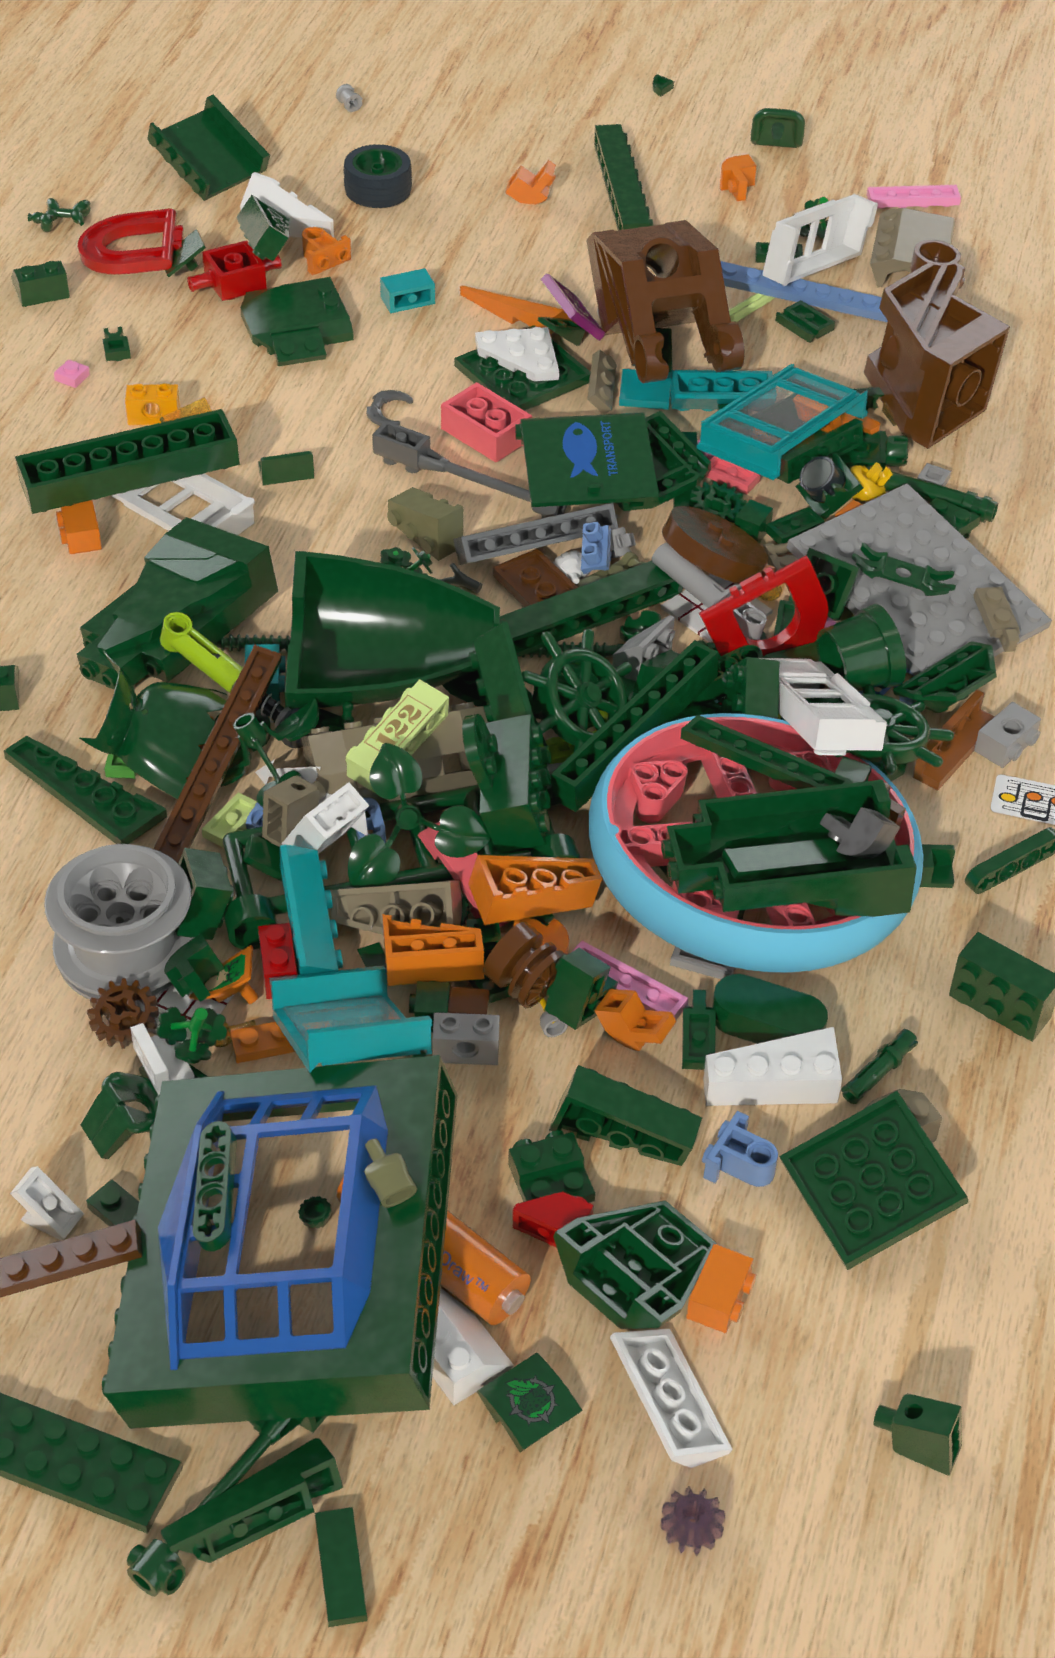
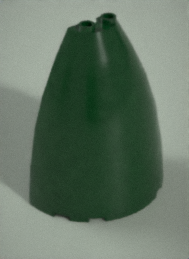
(376, 630)

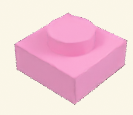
(71, 373)

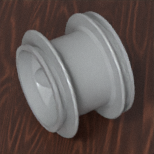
(117, 917)

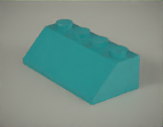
(709, 388)
(308, 910)

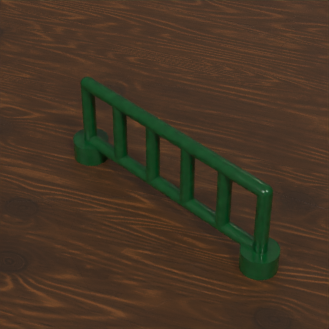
(255, 910)

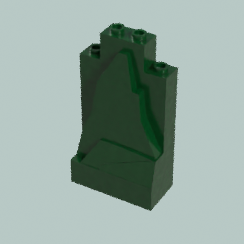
(189, 571)
(859, 889)

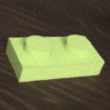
(229, 819)

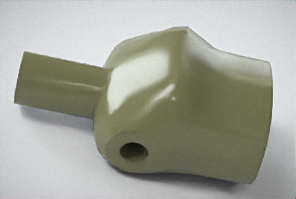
(388, 1175)

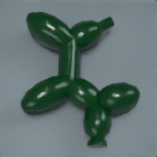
(77, 213)

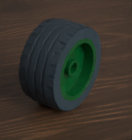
(377, 176)

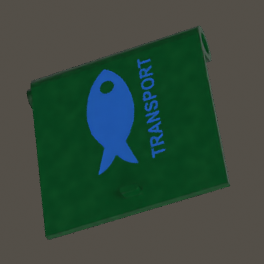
(588, 459)

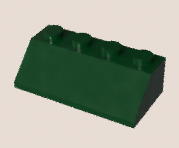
(499, 675)

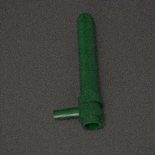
(970, 501)

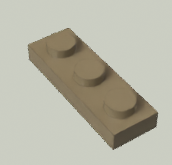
(602, 381)

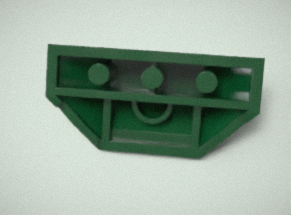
(951, 678)

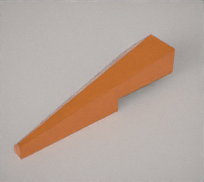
(511, 308)

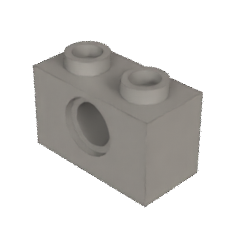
(1008, 735)
(466, 1038)

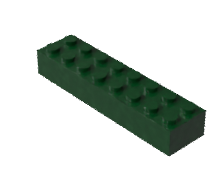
(127, 461)

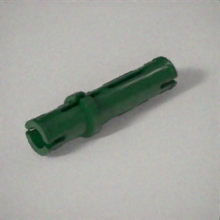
(888, 1057)

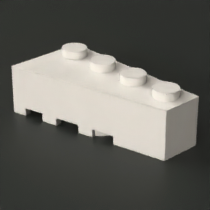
(776, 1072)

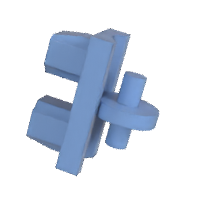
(595, 547)

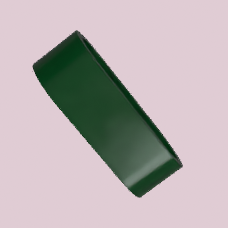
(764, 1010)

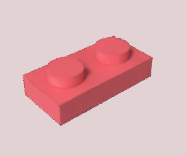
(733, 475)

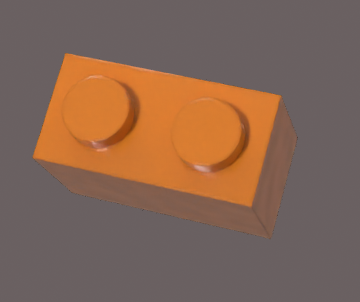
(80, 527)
(720, 1289)

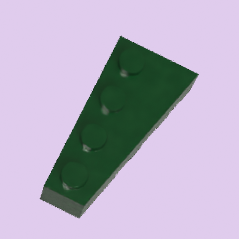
(625, 1117)

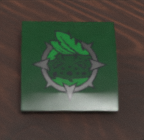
(529, 1401)

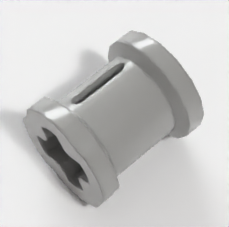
(351, 100)

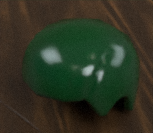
(635, 626)

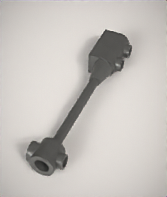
(413, 450)

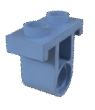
(740, 1154)

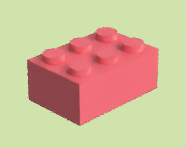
(483, 421)

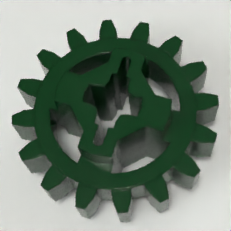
(717, 500)

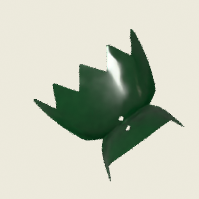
(166, 738)

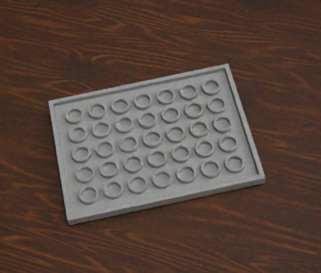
(919, 535)

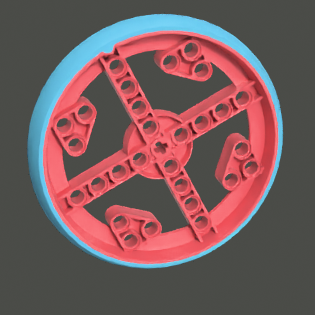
(650, 779)

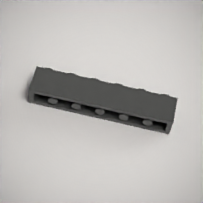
(531, 534)

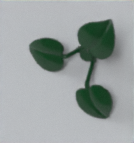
(253, 734)
(393, 775)

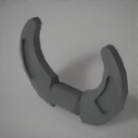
(374, 412)

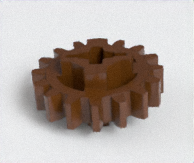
(122, 1011)

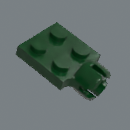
(879, 449)

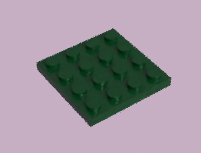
(515, 385)
(873, 1180)

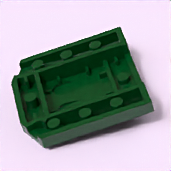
(295, 306)
(675, 460)

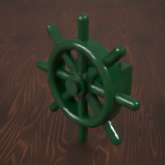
(574, 704)
(897, 748)

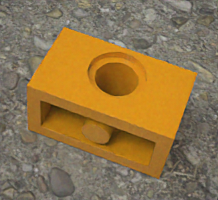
(150, 402)

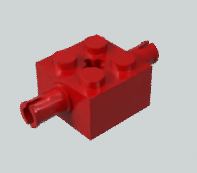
(233, 271)

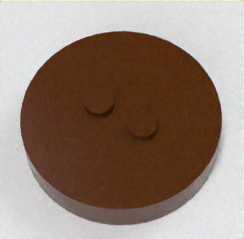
(714, 544)

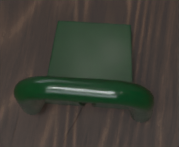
(769, 132)
(111, 1120)

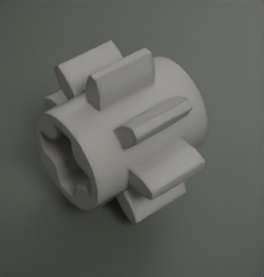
(621, 542)

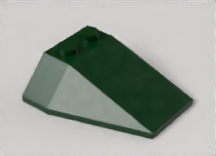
(634, 1262)

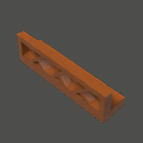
(965, 726)

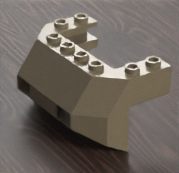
(330, 750)

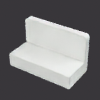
(158, 1058)

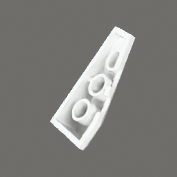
(300, 215)

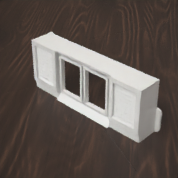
(842, 240)
(227, 511)
(827, 726)

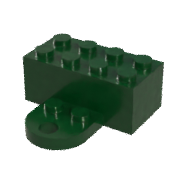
(511, 777)

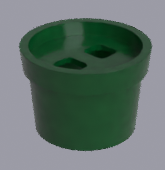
(864, 649)

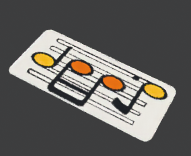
(1024, 799)

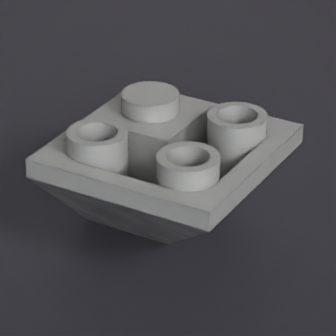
(645, 646)

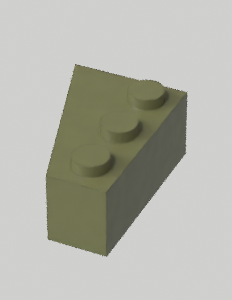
(427, 521)

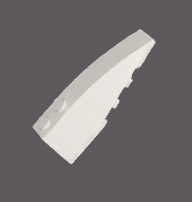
(464, 1351)

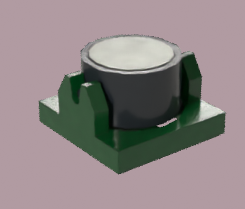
(823, 482)

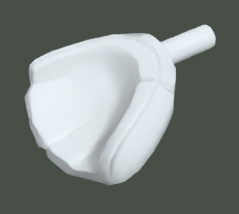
(570, 565)

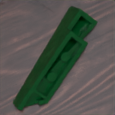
(257, 1504)

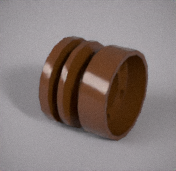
(523, 964)

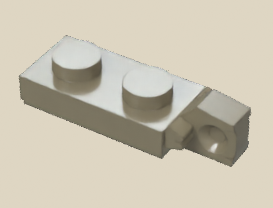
(998, 616)

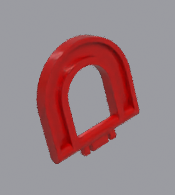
(100, 259)
(808, 619)

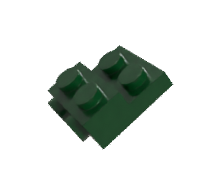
(550, 1167)

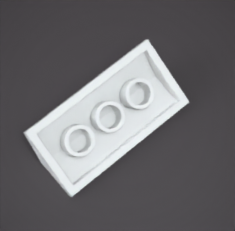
(671, 1396)

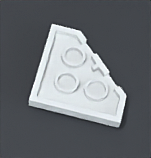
(522, 350)

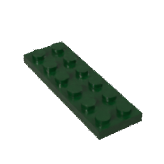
(83, 1464)

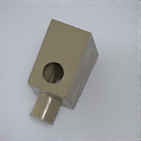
(286, 806)

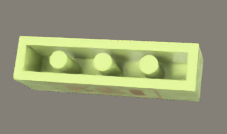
(403, 725)

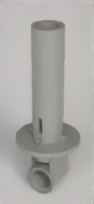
(707, 590)

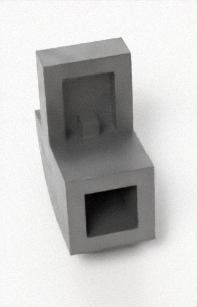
(865, 836)

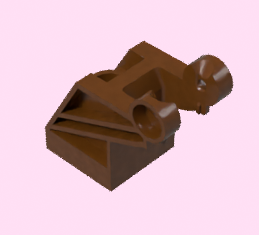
(684, 291)
(936, 348)

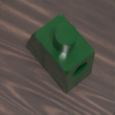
(924, 1430)

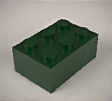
(1004, 986)

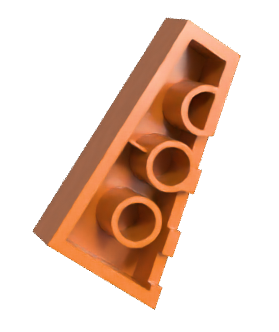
(532, 886)

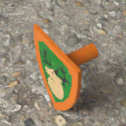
(233, 978)

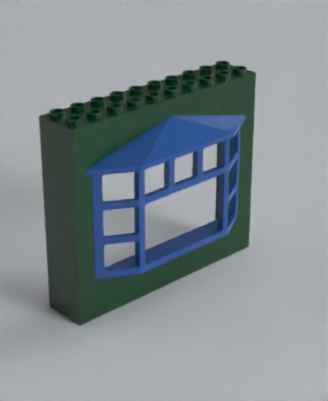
(381, 1270)

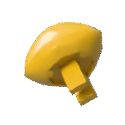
(871, 480)

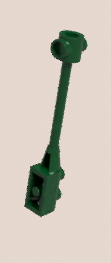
(158, 1568)

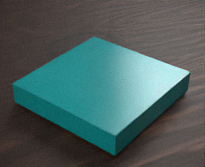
(644, 395)

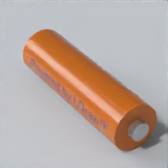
(479, 1272)

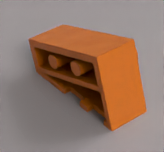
(430, 952)

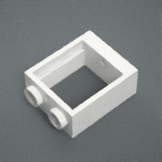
(328, 820)

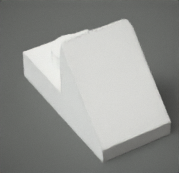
(46, 1204)

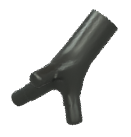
(463, 580)

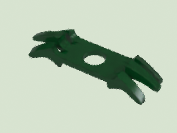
(921, 578)

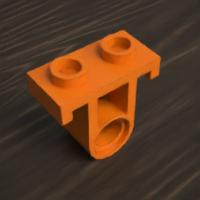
(324, 250)

